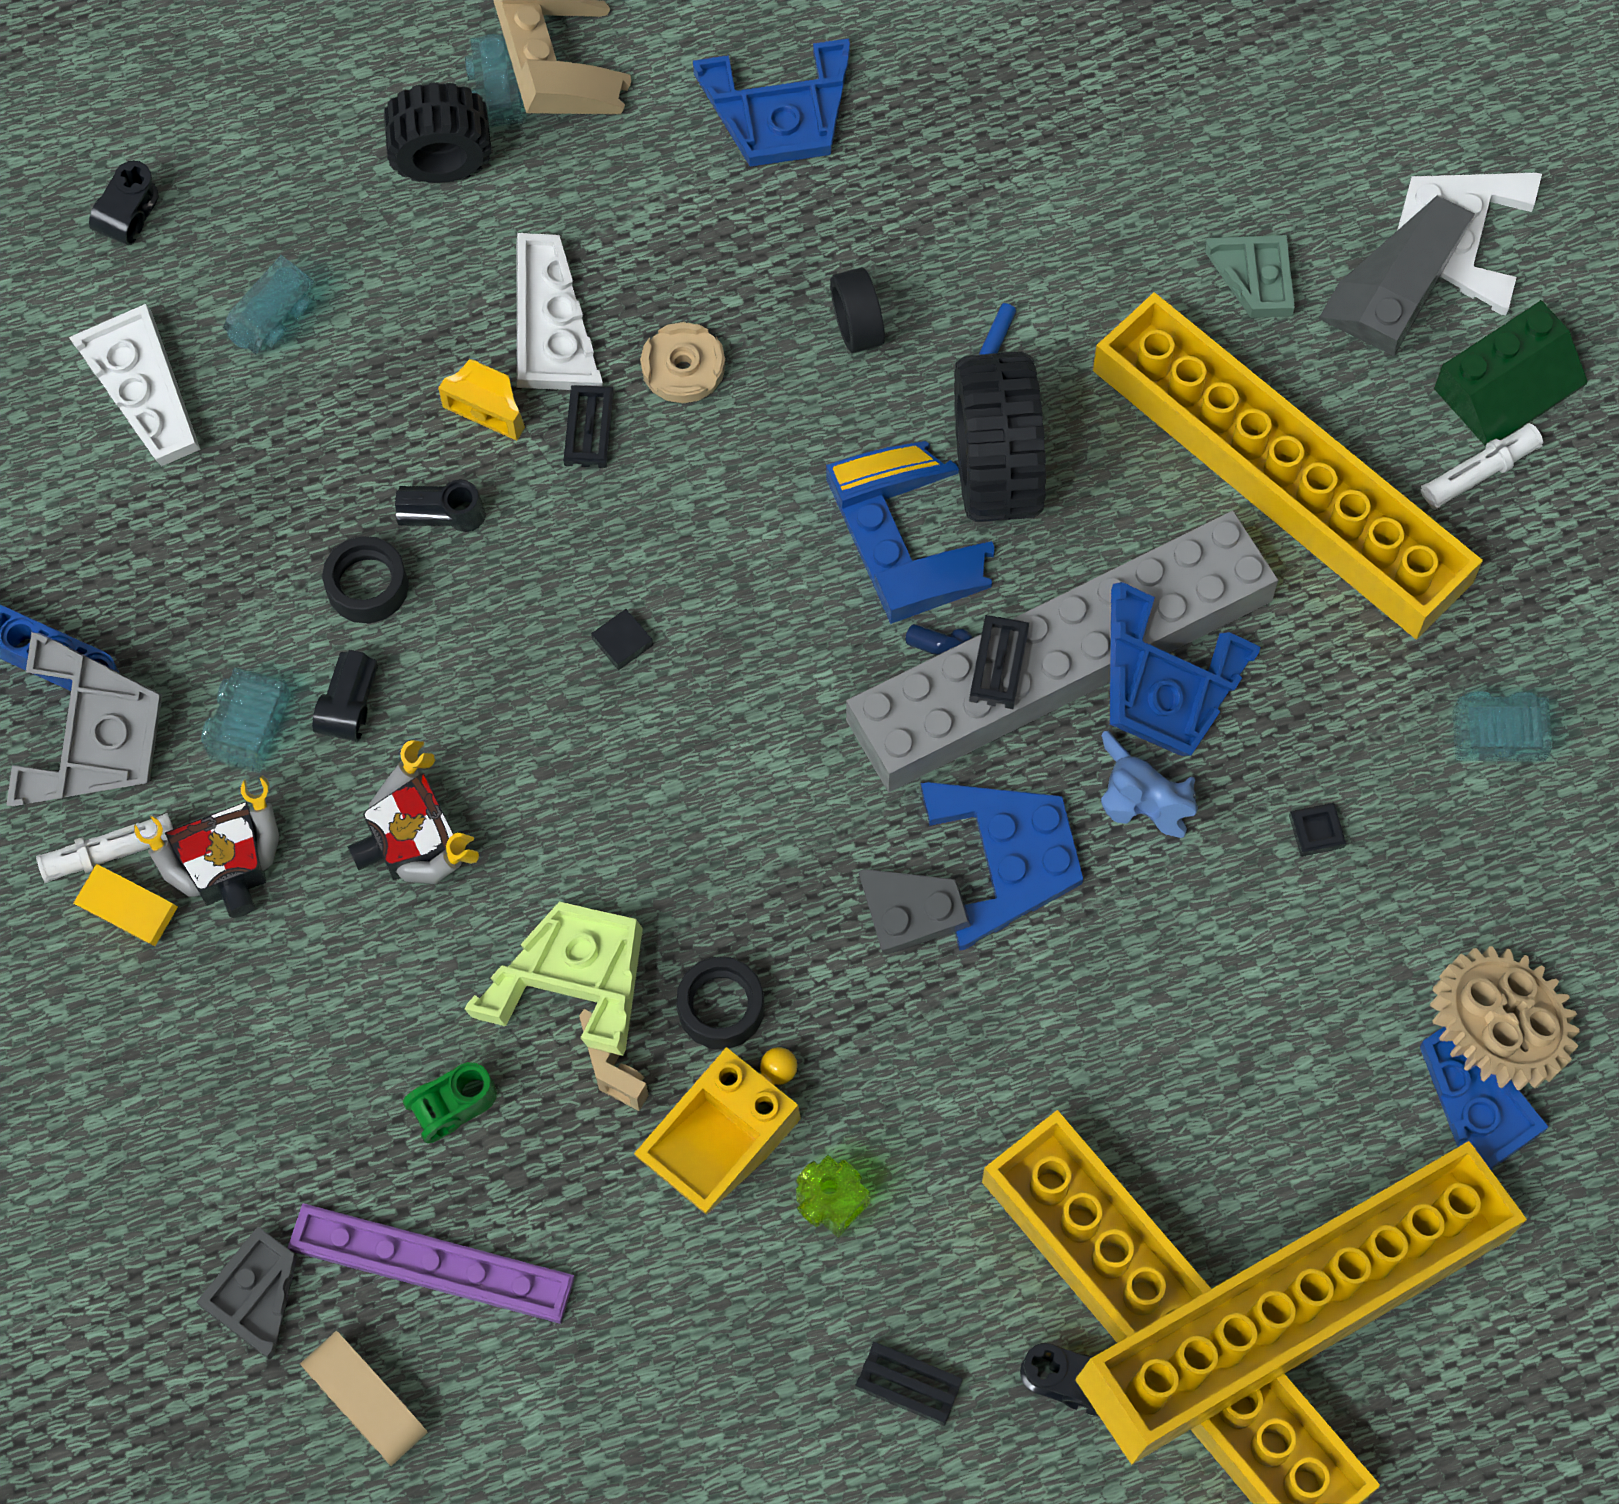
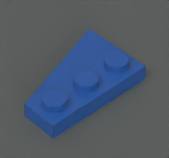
(1478, 1111)

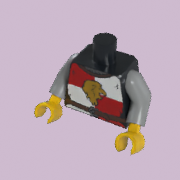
(411, 827)
(219, 852)

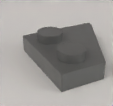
(912, 908)
(253, 1291)

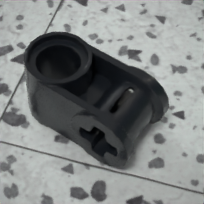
(125, 203)
(1059, 1385)

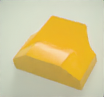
(483, 397)

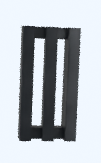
(587, 458)
(993, 694)
(915, 1365)

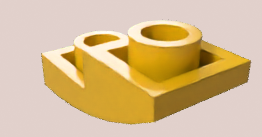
(125, 905)

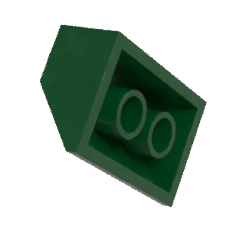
(1512, 374)

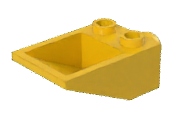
(716, 1130)

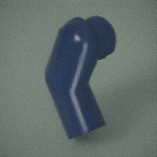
(933, 641)

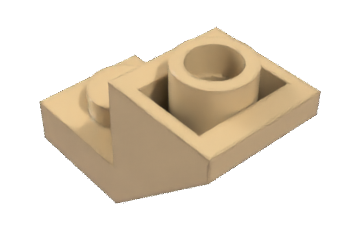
(621, 1082)

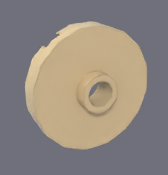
(683, 344)

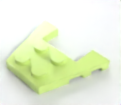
(579, 956)

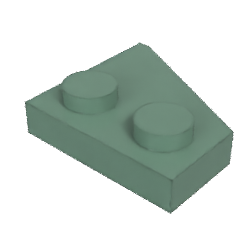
(1255, 272)

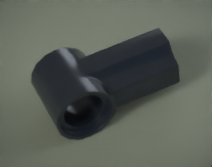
(437, 506)
(344, 705)

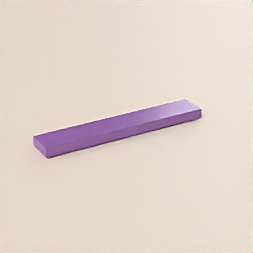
(431, 1263)

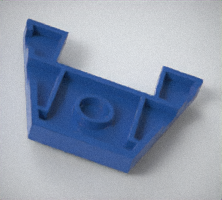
(780, 119)
(1158, 692)
(1024, 846)

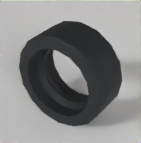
(857, 310)
(374, 608)
(720, 968)

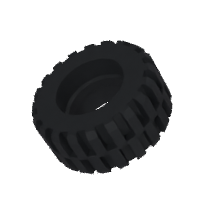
(999, 436)

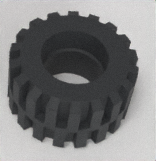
(437, 133)

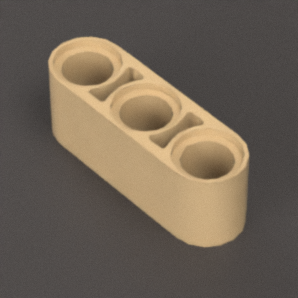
(364, 1398)

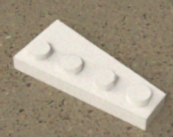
(550, 326)
(139, 378)

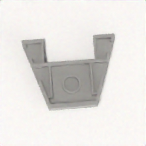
(106, 731)

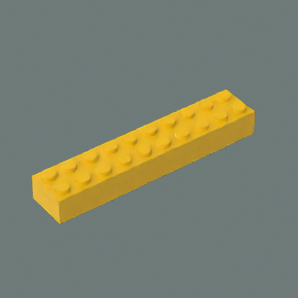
(1286, 465)
(1135, 1275)
(1298, 1302)

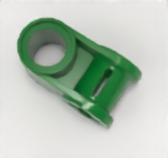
(448, 1102)

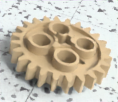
(1504, 1018)

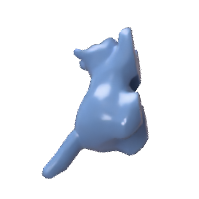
(1140, 789)

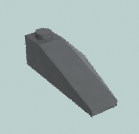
(1393, 283)

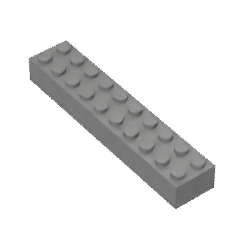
(926, 711)

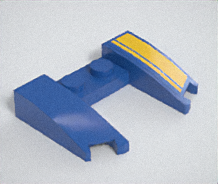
(902, 585)

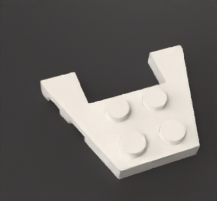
(1474, 194)

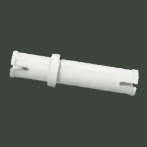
(1496, 457)
(98, 850)

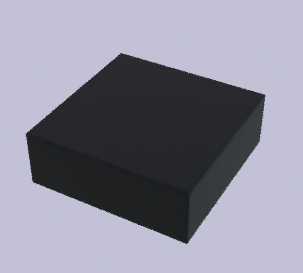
(622, 639)
(1317, 829)

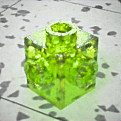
(833, 1210)

